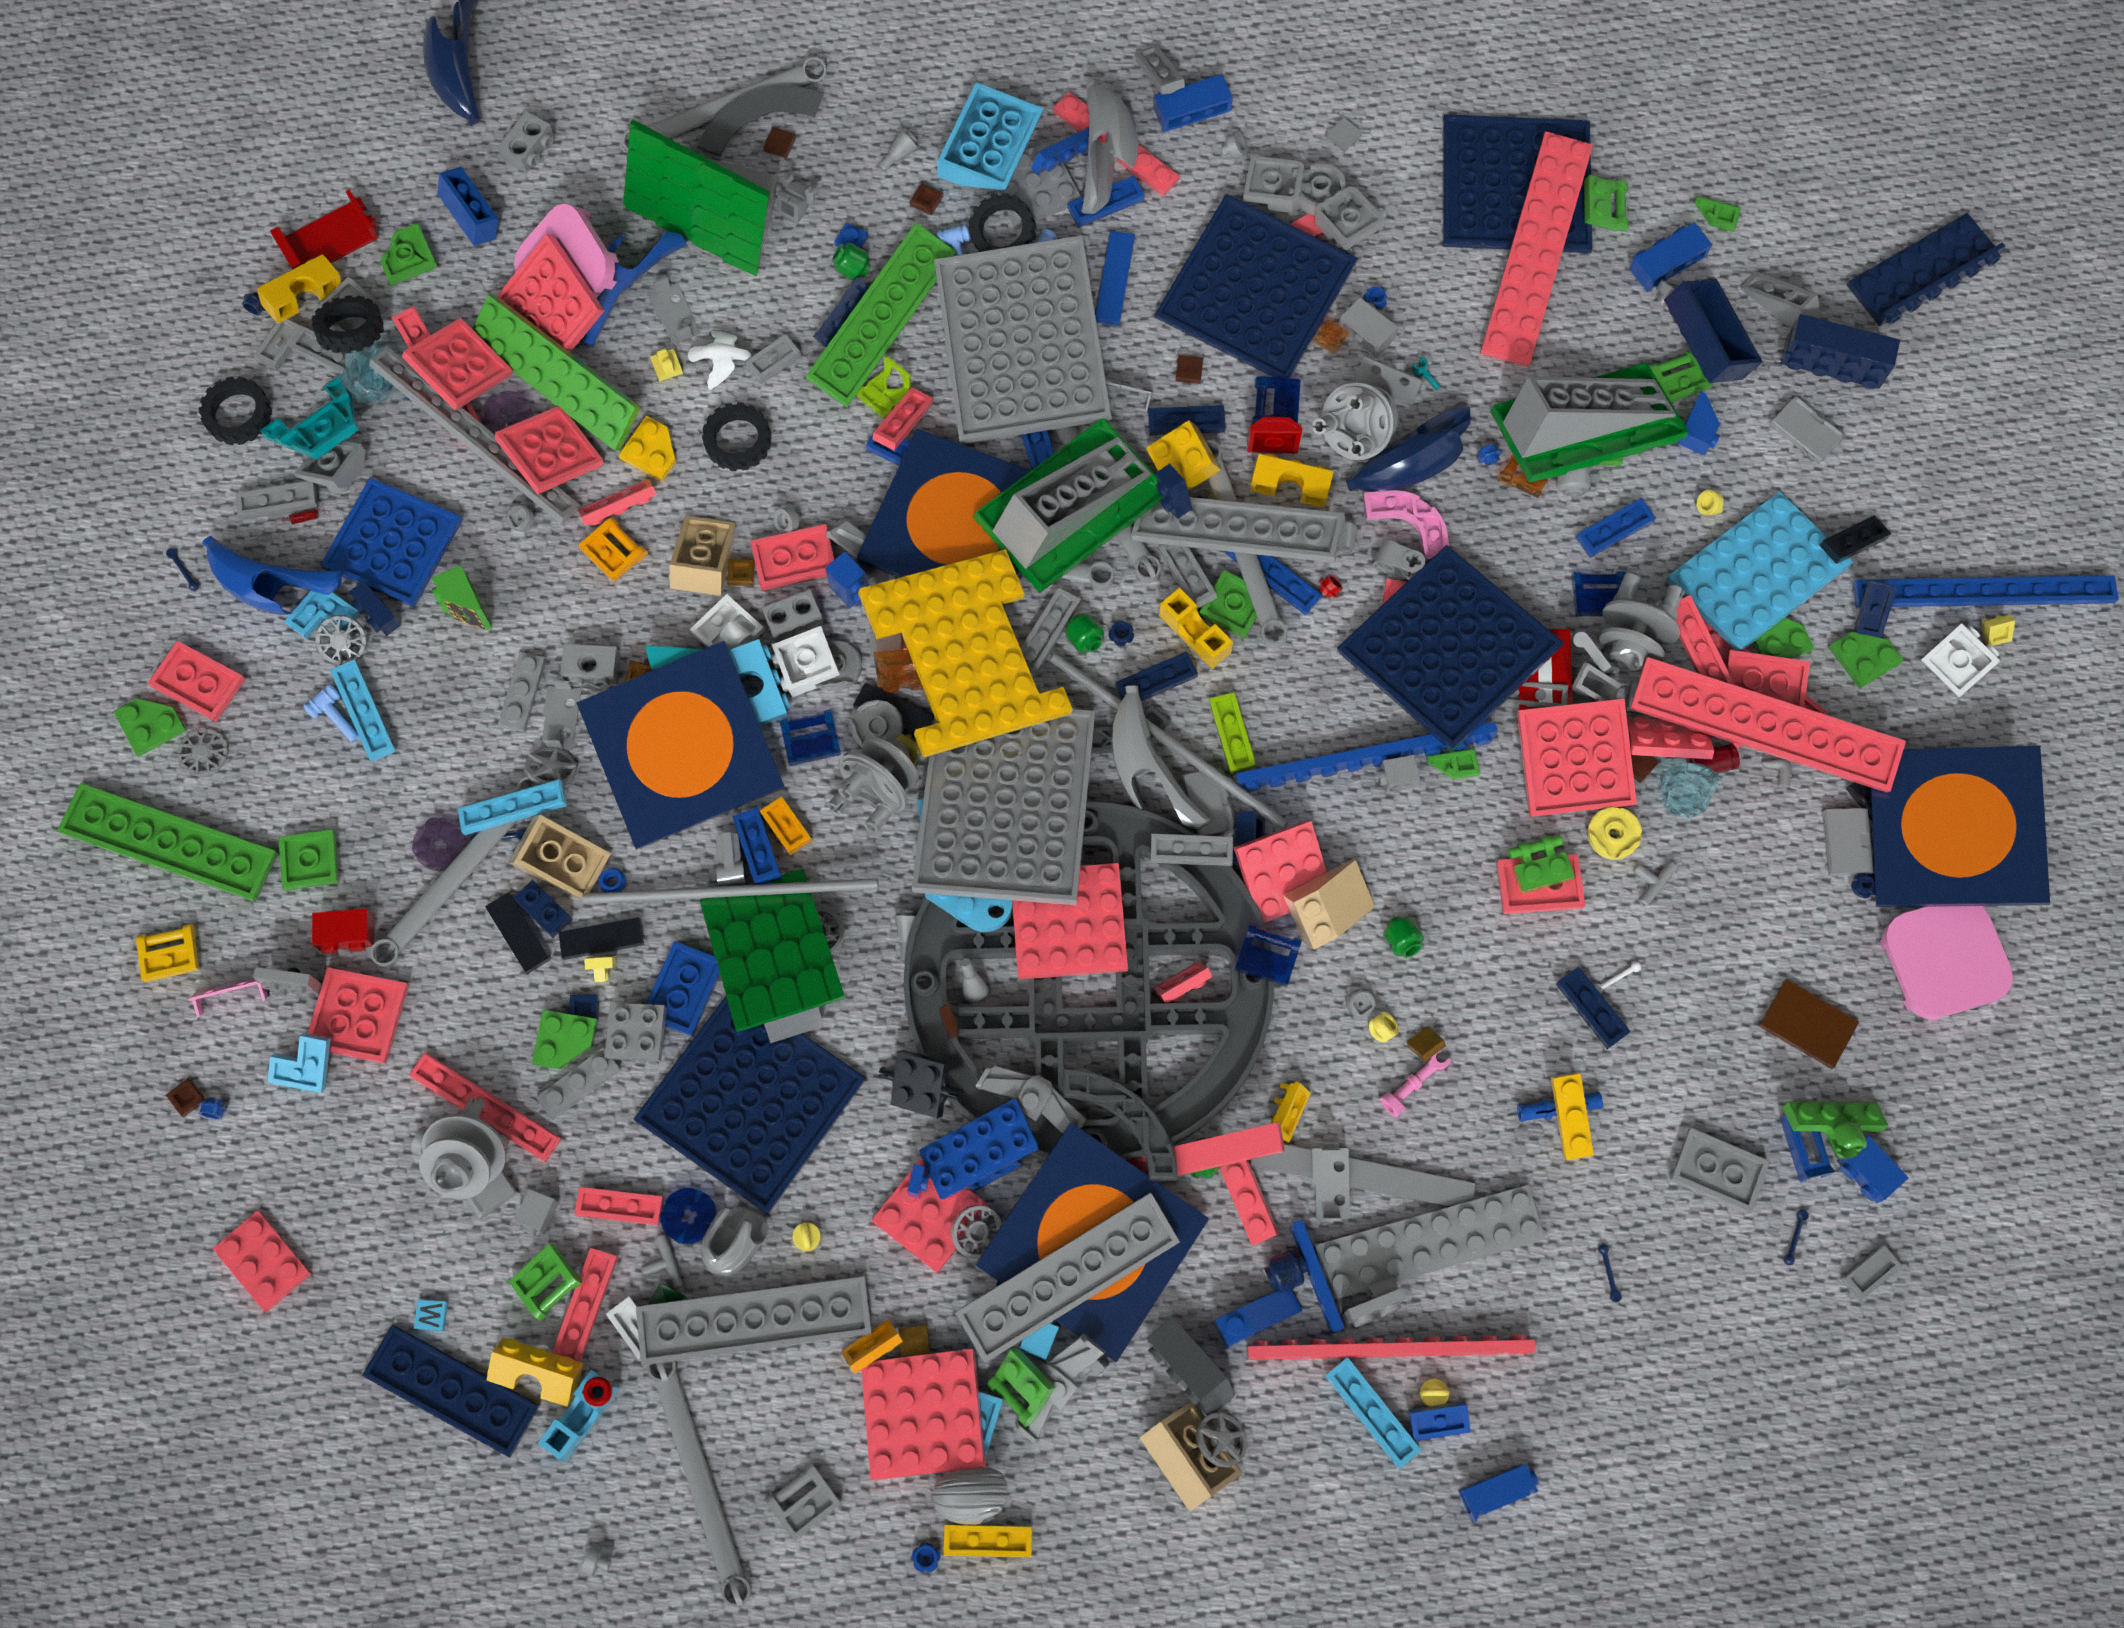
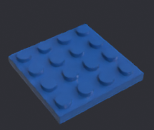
(392, 542)

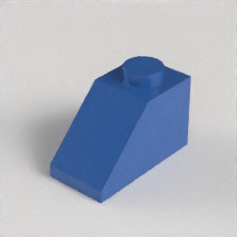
(1702, 426)

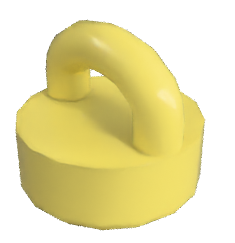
(1710, 503)
(1383, 1027)
(806, 1237)
(1434, 1392)

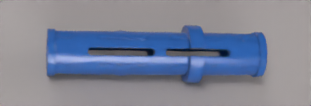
(1547, 1109)

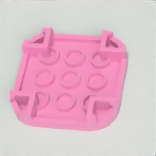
(579, 242)
(1947, 959)

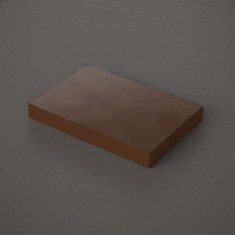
(1809, 1024)

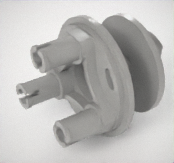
(1358, 420)
(1640, 625)
(876, 779)
(462, 1153)

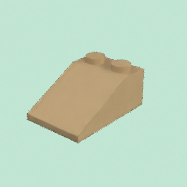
(702, 555)
(559, 857)
(1329, 904)

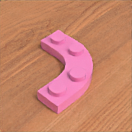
(1413, 510)

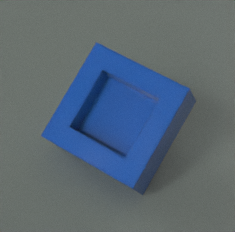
(851, 234)
(918, 1181)

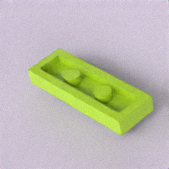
(1232, 733)

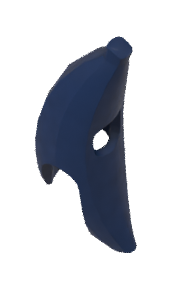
(448, 62)
(1417, 454)

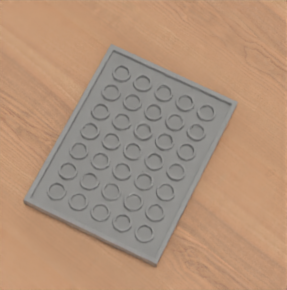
(1022, 340)
(1008, 815)

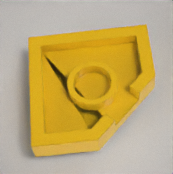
(650, 449)

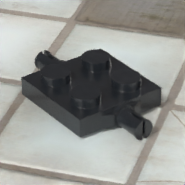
(920, 1083)

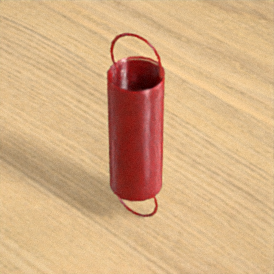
(303, 516)

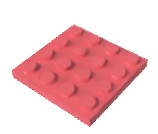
(553, 294)
(1576, 757)
(1074, 938)
(923, 1415)

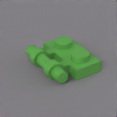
(1544, 871)

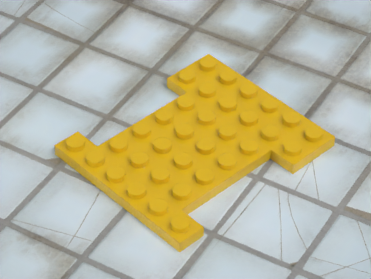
(964, 650)

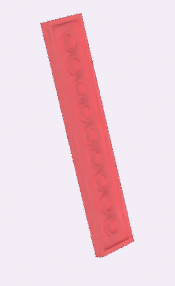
(1536, 249)
(1767, 724)

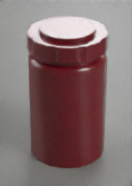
(1724, 759)

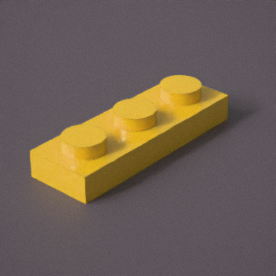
(1572, 1116)
(987, 1541)

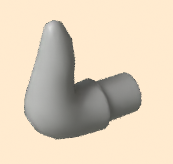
(1784, 767)

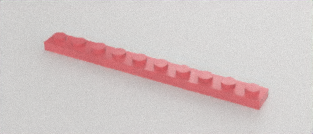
(1401, 1348)

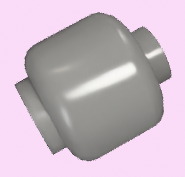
(1574, 482)

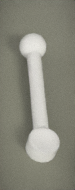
(1635, 966)

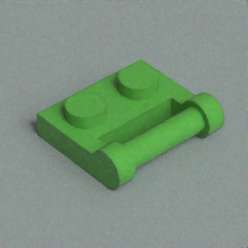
(1598, 203)
(1682, 383)
(539, 1275)
(1027, 1380)

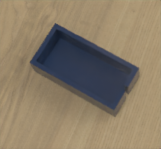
(1713, 330)
(1840, 352)

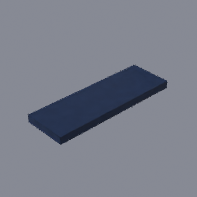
(451, 1390)

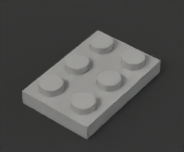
(1720, 1170)

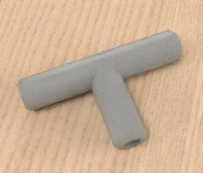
(1655, 882)
(666, 1262)

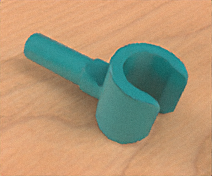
(1423, 372)

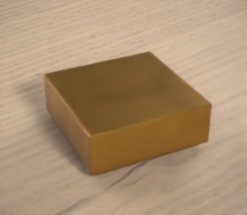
(741, 572)
(1426, 1043)
(914, 1340)

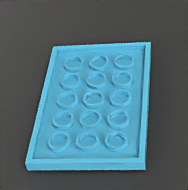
(1758, 572)

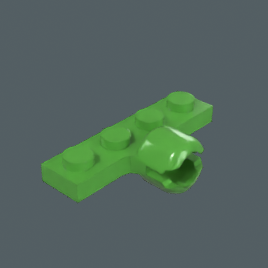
(1839, 1121)

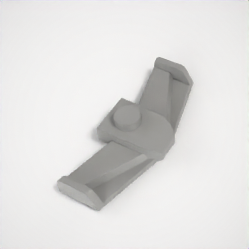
(851, 540)
(1033, 1094)
(1060, 1372)

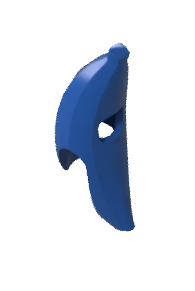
(626, 278)
(259, 582)

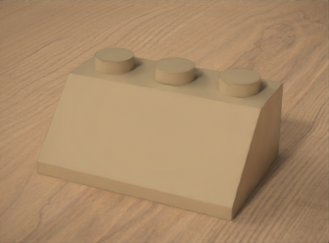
(1178, 1455)

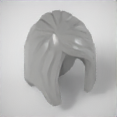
(732, 1241)
(970, 1495)

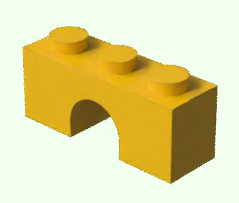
(280, 294)
(1273, 471)
(1182, 616)
(557, 1374)

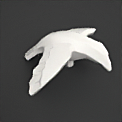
(722, 353)

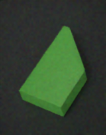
(1718, 213)
(1456, 764)

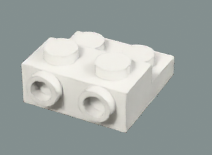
(1961, 659)
(804, 661)

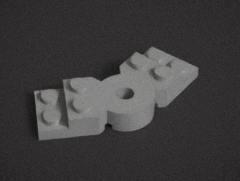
(1318, 191)

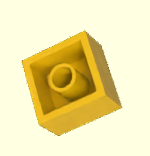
(1186, 453)

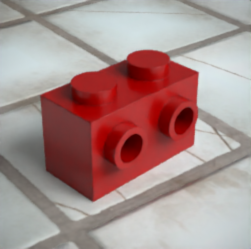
(342, 930)

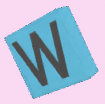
(431, 1315)

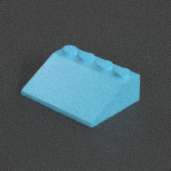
(988, 139)

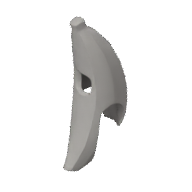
(1113, 118)
(1136, 757)

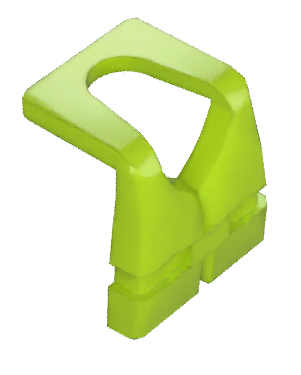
(876, 391)

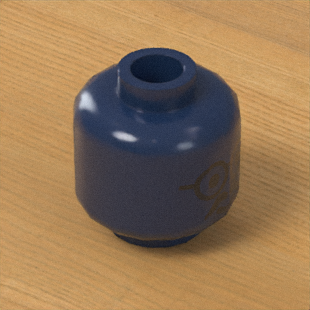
(1285, 1271)

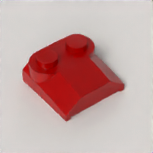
(1274, 436)

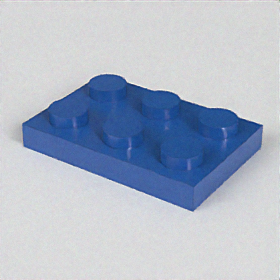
(685, 987)

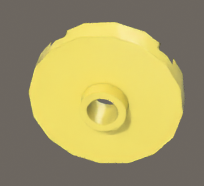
(1622, 822)

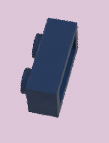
(1173, 491)
(379, 614)
(1248, 827)
(542, 908)

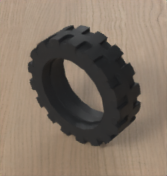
(995, 204)
(352, 339)
(224, 390)
(732, 413)

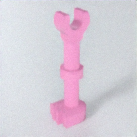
(1393, 1102)

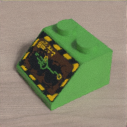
(458, 596)

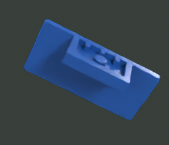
(980, 1150)

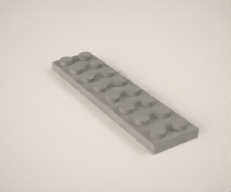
(1246, 529)
(1430, 1241)
(1066, 1277)
(752, 1321)

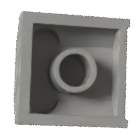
(336, 468)

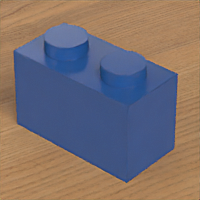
(846, 579)
(1873, 1172)

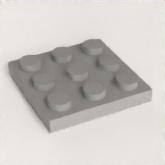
(1043, 192)

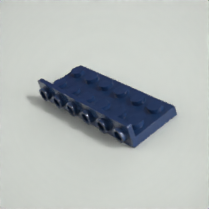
(1924, 270)

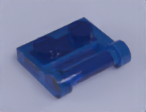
(1285, 397)
(1592, 601)
(813, 745)
(1265, 963)

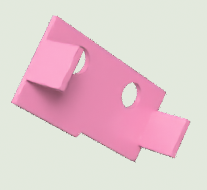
(195, 998)

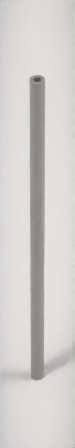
(1174, 745)
(730, 891)

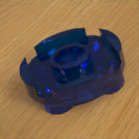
(673, 1212)

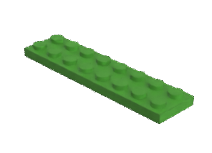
(879, 316)
(556, 373)
(167, 842)

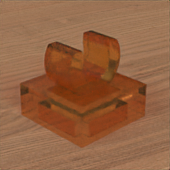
(1331, 337)

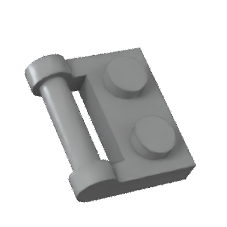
(1599, 655)
(809, 1509)

